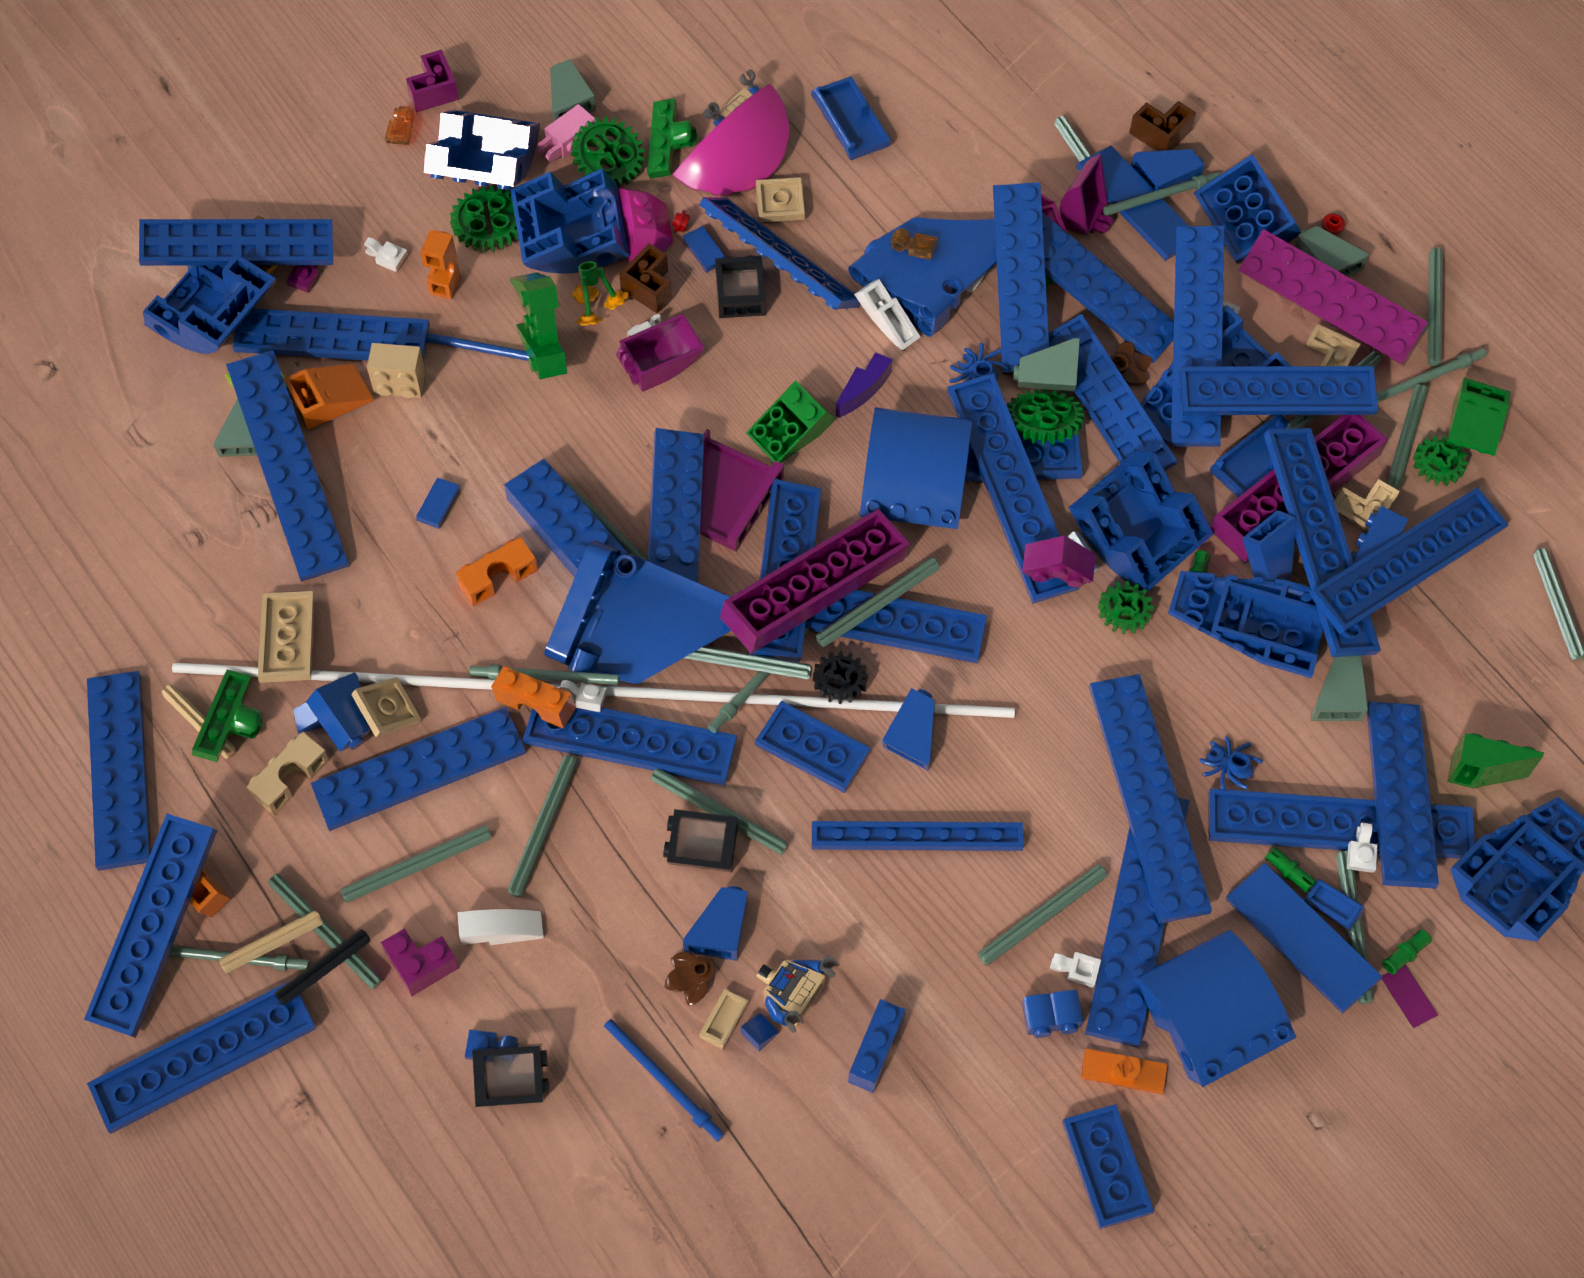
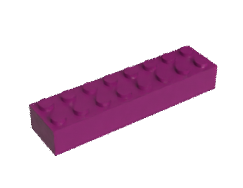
(1334, 297)
(1344, 451)
(814, 581)

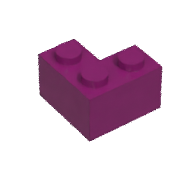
(433, 86)
(1060, 559)
(419, 966)

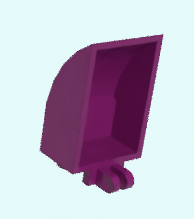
(1085, 199)
(659, 352)

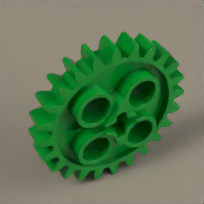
(608, 150)
(470, 222)
(1046, 416)

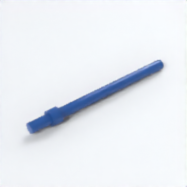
(478, 346)
(700, 1116)

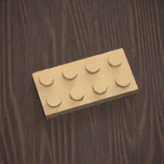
(286, 636)

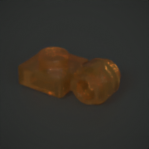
(400, 128)
(919, 246)

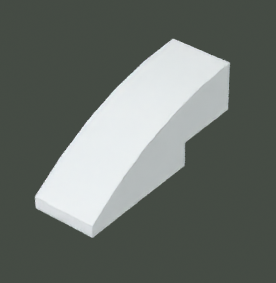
(887, 314)
(499, 926)

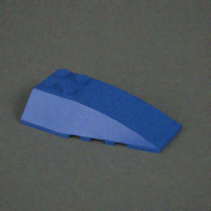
(1237, 350)
(1257, 617)
(1524, 871)

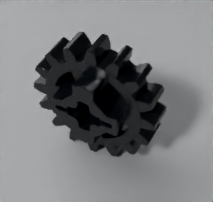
(840, 677)

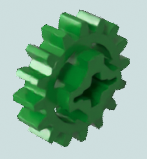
(1440, 460)
(1125, 607)

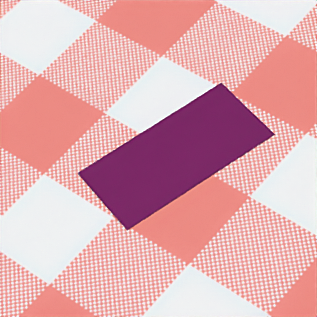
(1409, 997)

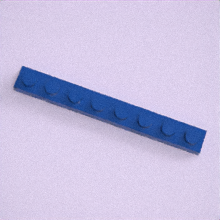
(917, 836)

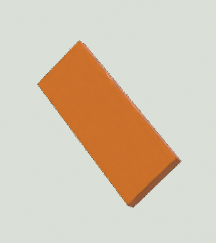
(1124, 1071)

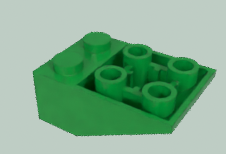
(1478, 416)
(790, 423)
(1489, 762)

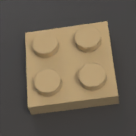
(780, 199)
(386, 707)

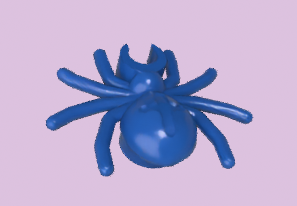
(977, 367)
(1235, 764)

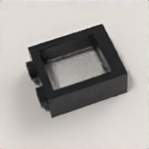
(740, 286)
(701, 840)
(512, 1075)

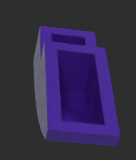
(864, 384)

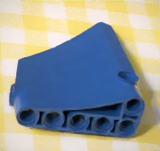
(932, 286)
(632, 619)

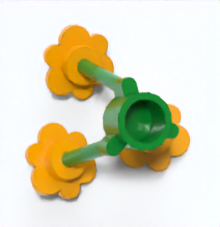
(586, 293)

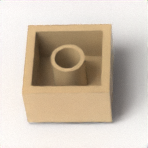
(396, 370)

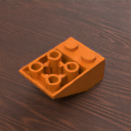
(326, 393)

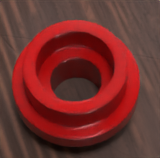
(680, 221)
(1333, 224)

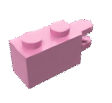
(561, 133)

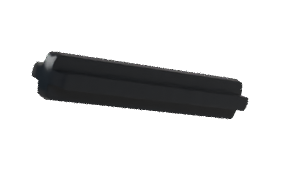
(322, 967)

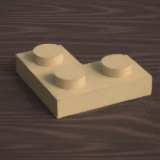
(1336, 347)
(1359, 509)

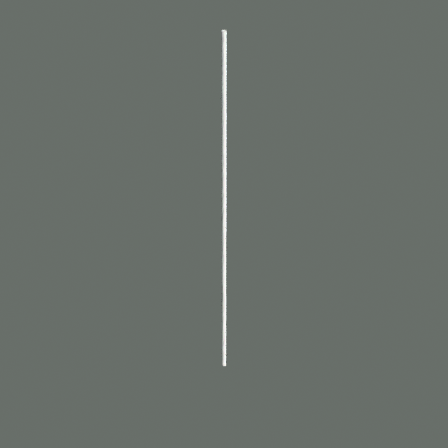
(618, 691)

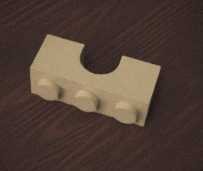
(299, 756)

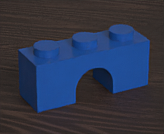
(876, 1045)

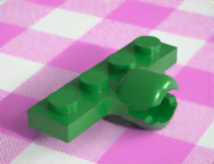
(667, 137)
(227, 717)

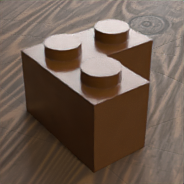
(1162, 130)
(645, 279)

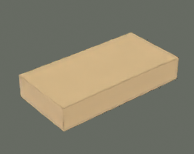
(724, 1018)

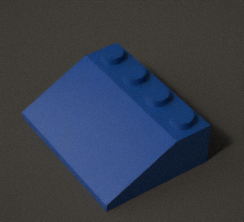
(1246, 205)

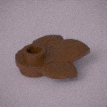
(1132, 363)
(687, 979)

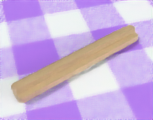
(191, 714)
(271, 941)

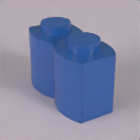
(1052, 1013)

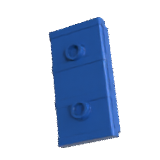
(851, 118)
(1247, 460)

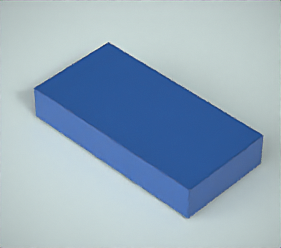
(703, 248)
(438, 503)
(1334, 904)

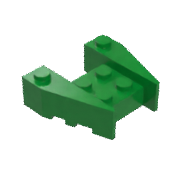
(539, 328)

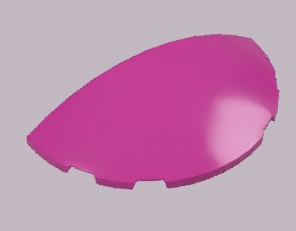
(740, 148)

